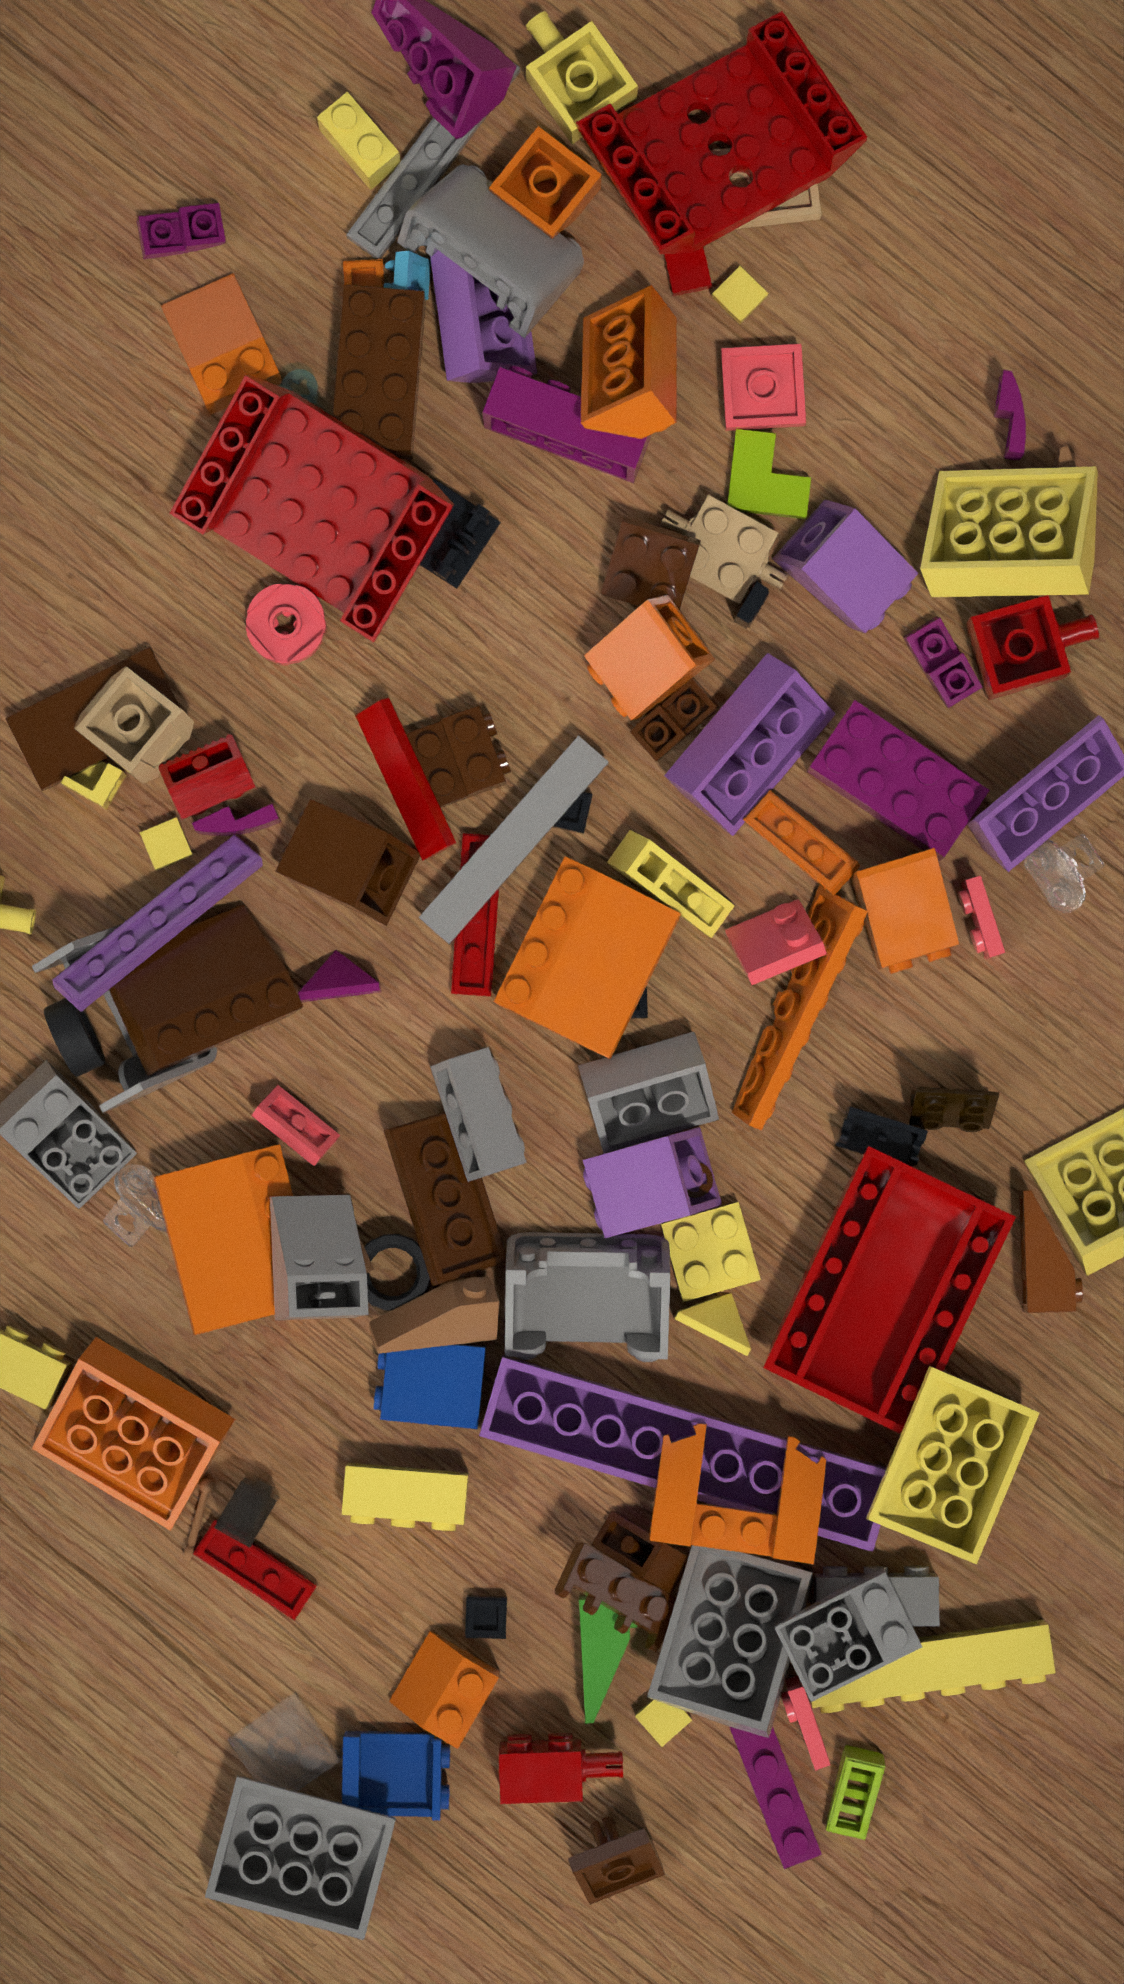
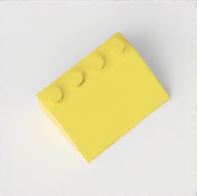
(1012, 532)
(1085, 1190)
(952, 1465)

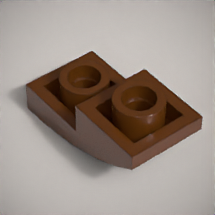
(674, 719)

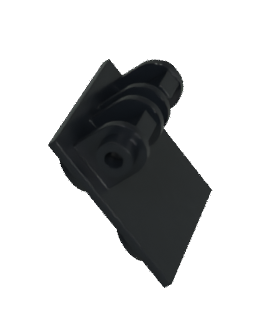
(459, 539)

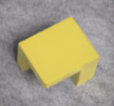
(97, 783)

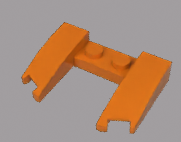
(783, 1536)

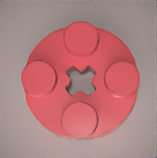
(262, 622)

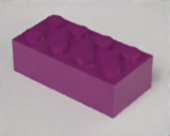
(551, 421)
(897, 780)

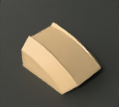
(134, 725)

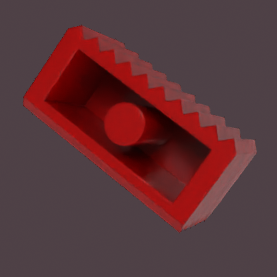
(206, 777)

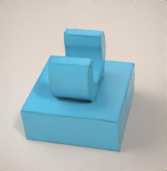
(410, 272)

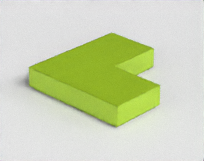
(756, 488)

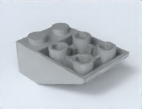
(62, 1135)
(317, 1258)
(848, 1634)

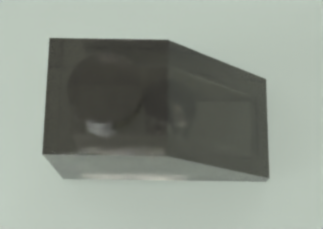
(248, 1510)

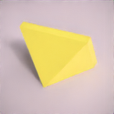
(718, 1320)

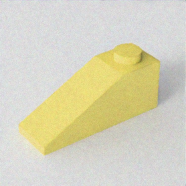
(670, 883)

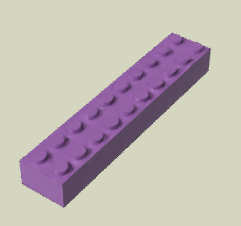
(624, 1438)

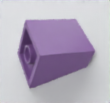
(846, 565)
(649, 1183)

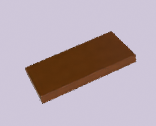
(47, 727)
(446, 1210)

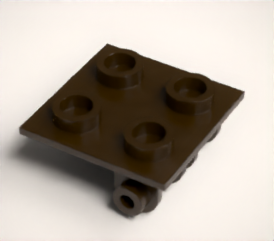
(952, 1108)

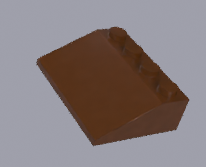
(204, 991)

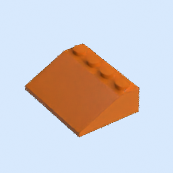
(587, 957)
(223, 1235)
(132, 1433)

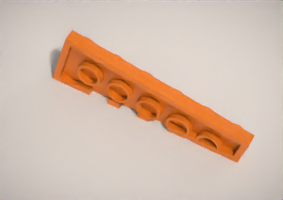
(796, 1008)

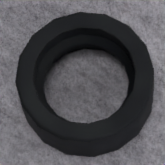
(74, 1037)
(422, 1279)

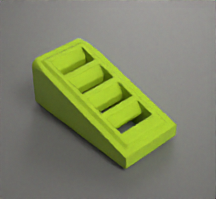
(863, 1760)

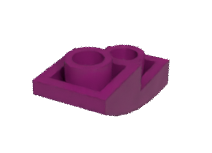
(181, 231)
(942, 662)

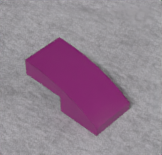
(1010, 406)
(225, 824)

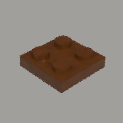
(649, 563)

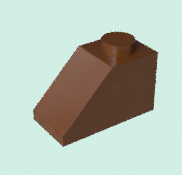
(633, 1549)

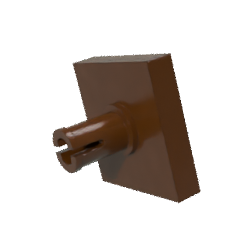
(615, 1862)

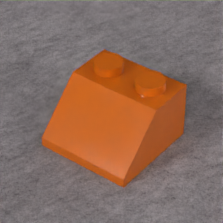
(547, 183)
(444, 1689)

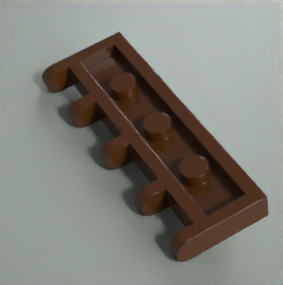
(618, 1590)

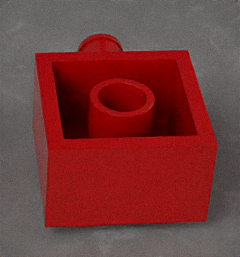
(1024, 645)
(550, 1768)

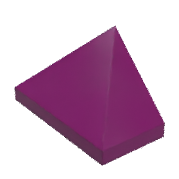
(338, 979)

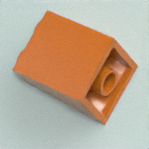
(648, 657)
(906, 910)

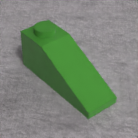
(601, 1655)

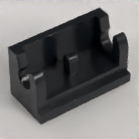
(881, 1133)

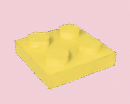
(710, 1251)

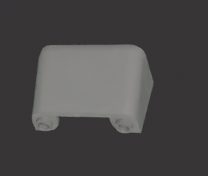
(493, 245)
(587, 1292)

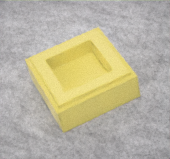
(739, 295)
(166, 843)
(662, 1720)

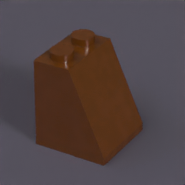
(348, 861)

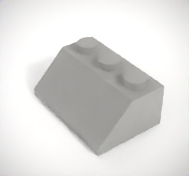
(649, 1092)

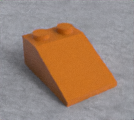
(220, 340)

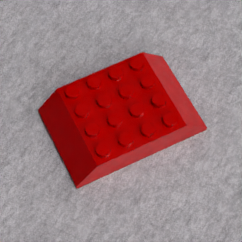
(887, 1289)

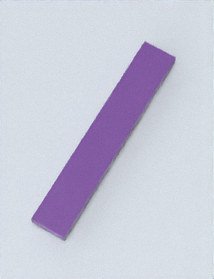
(157, 923)

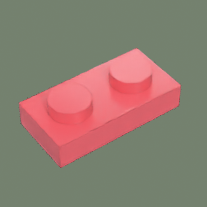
(986, 934)
(295, 1125)

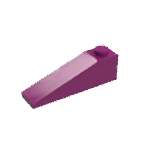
(451, 63)

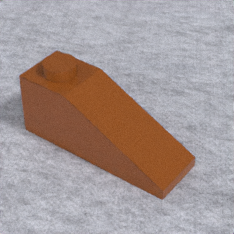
(1045, 1268)

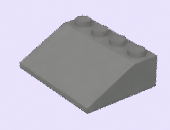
(722, 1639)
(300, 1857)

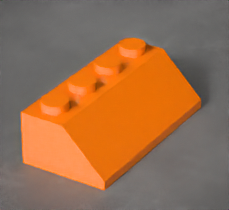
(630, 366)

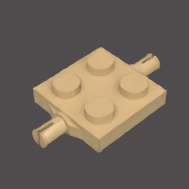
(731, 548)

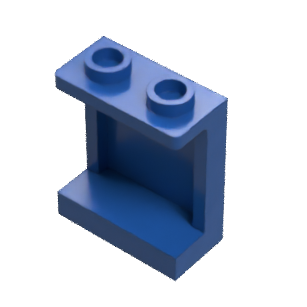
(432, 1385)
(395, 1773)

